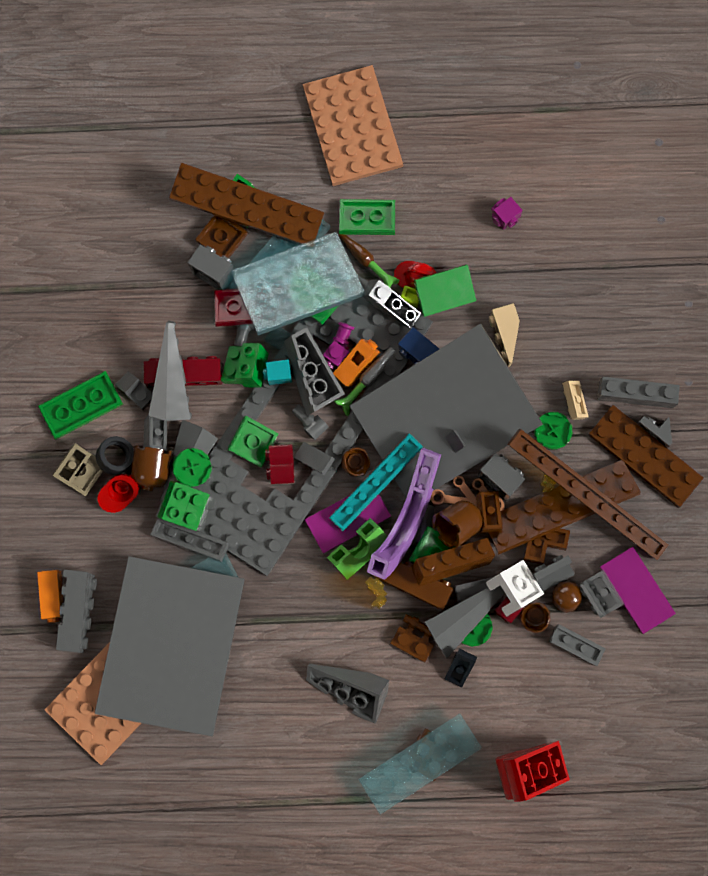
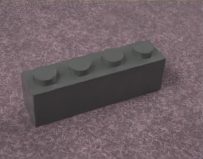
(638, 392)

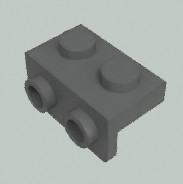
(554, 573)
(601, 594)

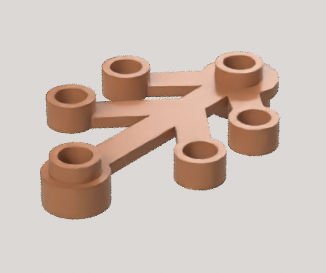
(465, 490)

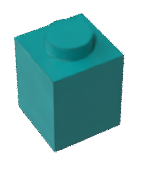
(278, 372)

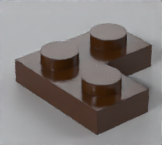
(537, 548)

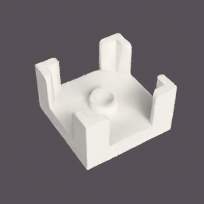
(518, 585)

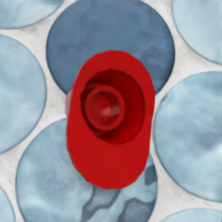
(411, 270)
(117, 493)

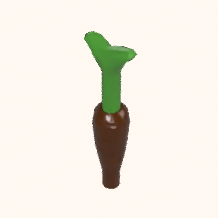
(366, 259)

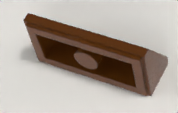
(490, 511)

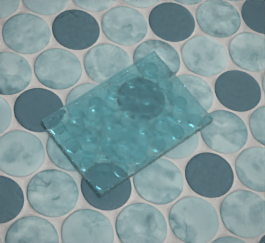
(297, 283)

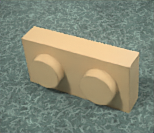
(575, 400)

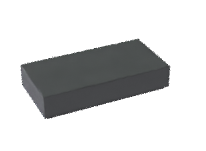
(314, 458)

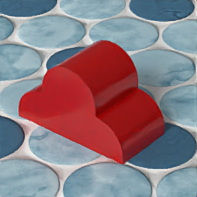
(532, 771)

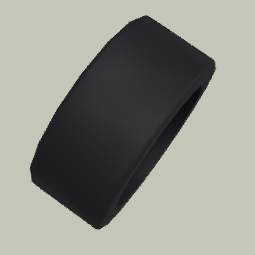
(105, 465)

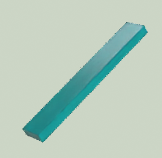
(376, 482)

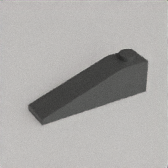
(356, 689)

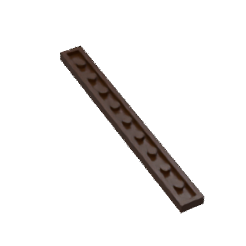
(587, 494)

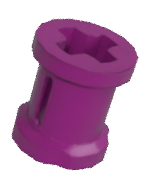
(343, 333)

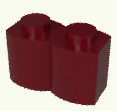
(281, 463)

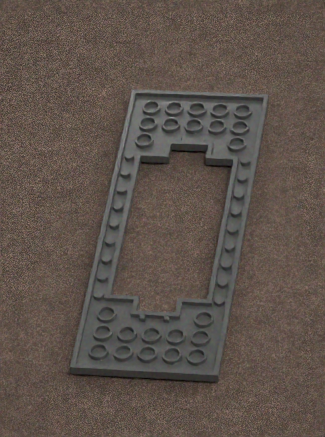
(263, 529)

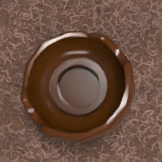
(356, 461)
(566, 596)
(535, 617)

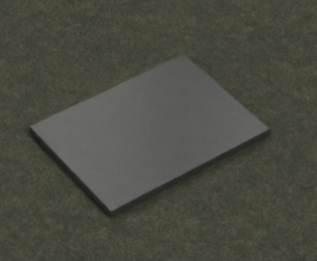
(446, 392)
(170, 646)

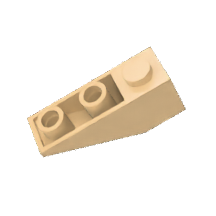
(506, 325)

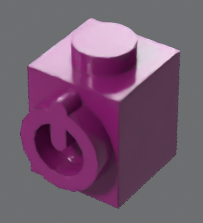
(506, 213)
(336, 354)

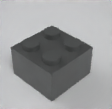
(211, 267)
(501, 476)

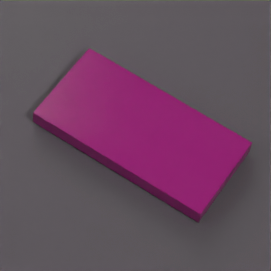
(329, 535)
(638, 590)

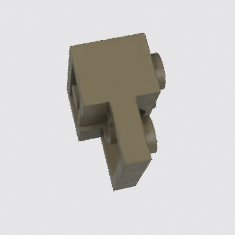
(72, 463)

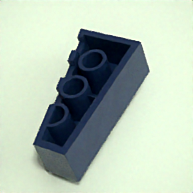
(416, 346)

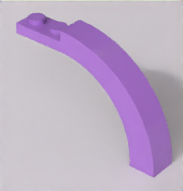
(401, 536)

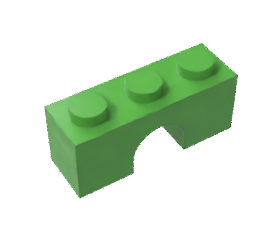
(350, 561)

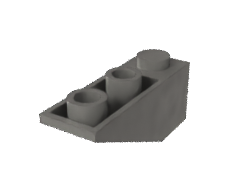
(390, 303)

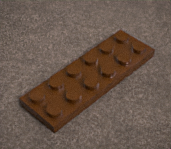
(646, 456)

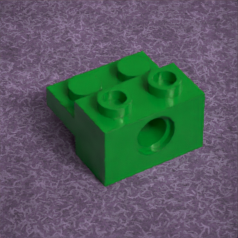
(245, 365)
(183, 505)

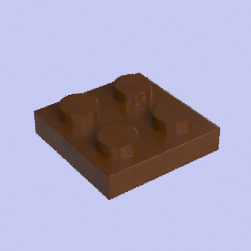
(222, 236)

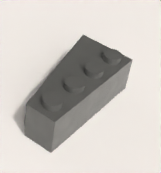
(311, 371)
(76, 611)

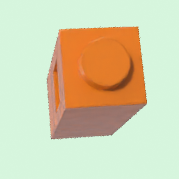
(357, 362)
(50, 595)

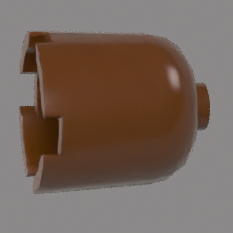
(150, 467)
(457, 523)

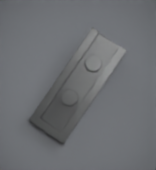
(576, 645)

